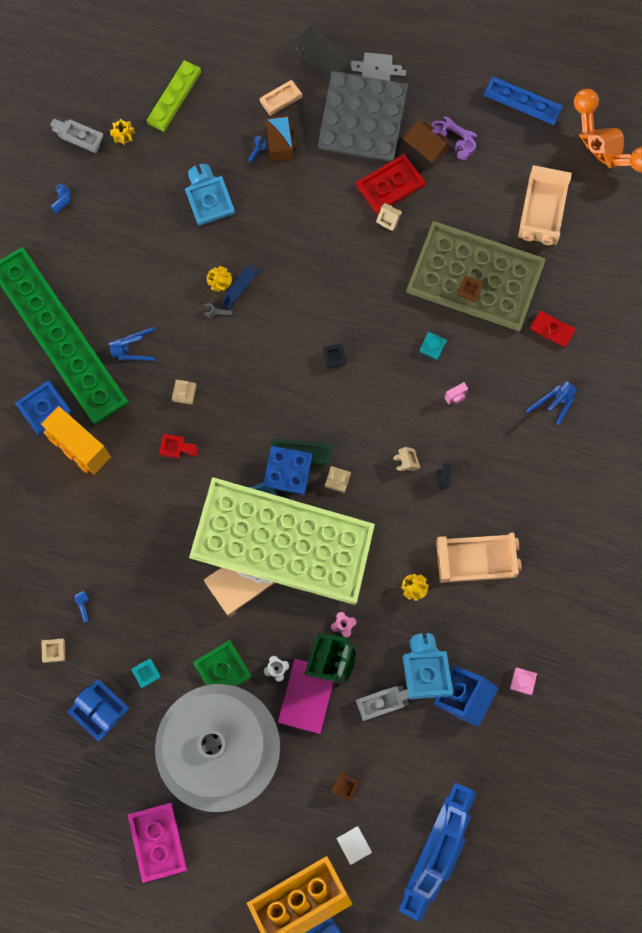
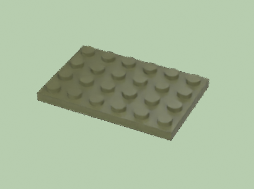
(506, 273)

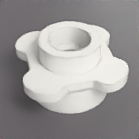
(275, 662)

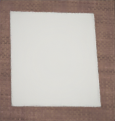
(354, 845)

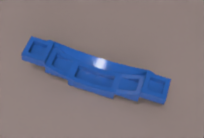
(439, 852)

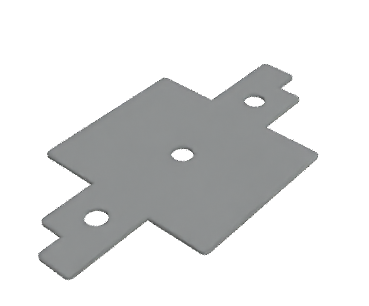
(382, 61)

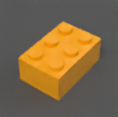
(75, 441)

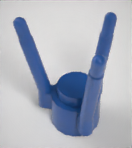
(120, 346)
(563, 394)

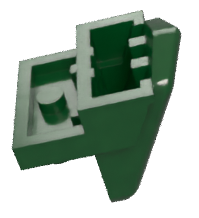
(331, 659)

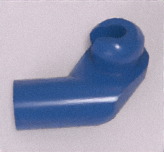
(63, 198)

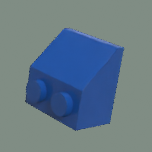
(470, 697)

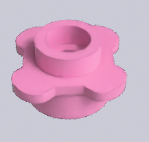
(337, 626)

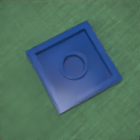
(40, 404)

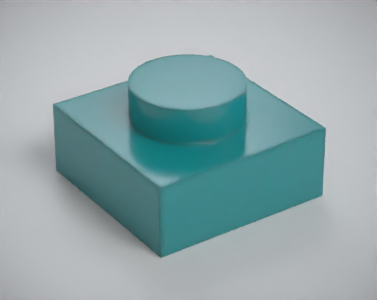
(433, 345)
(146, 673)

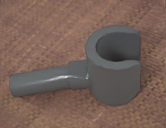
(214, 312)

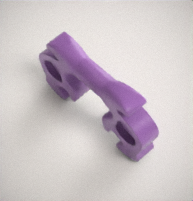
(467, 146)

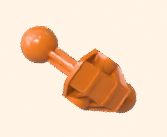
(603, 143)

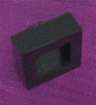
(334, 356)
(443, 476)

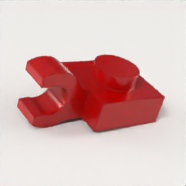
(174, 446)

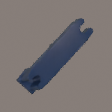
(239, 286)

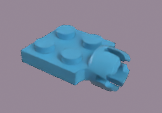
(208, 196)
(427, 669)

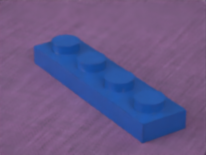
(523, 100)

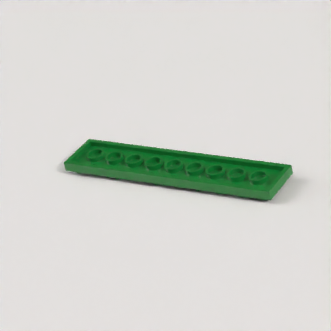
(60, 337)

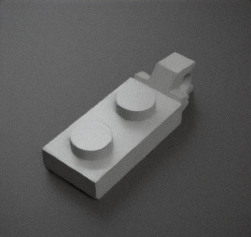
(78, 134)
(382, 702)

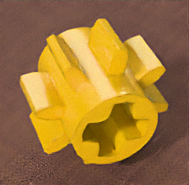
(122, 131)
(219, 279)
(415, 586)

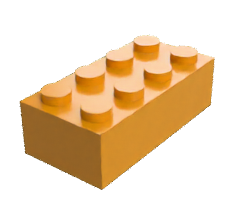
(301, 900)

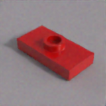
(552, 329)

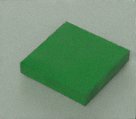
(222, 666)

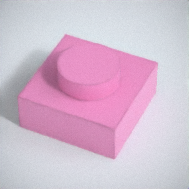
(456, 394)
(523, 681)

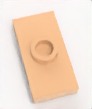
(280, 97)

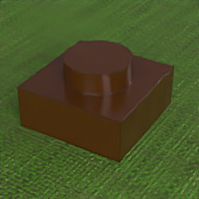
(470, 289)
(345, 786)

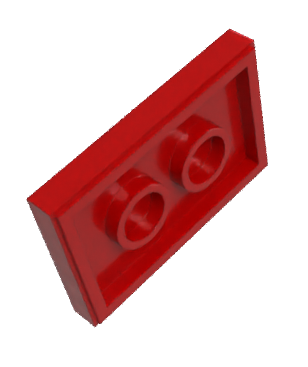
(391, 183)

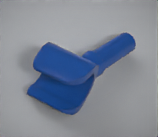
(258, 147)
(80, 599)

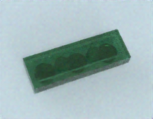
(320, 451)

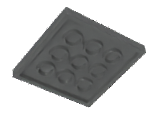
(362, 116)

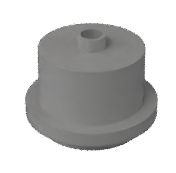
(235, 772)

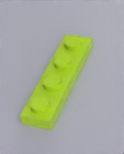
(174, 96)

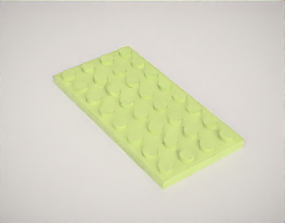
(282, 541)

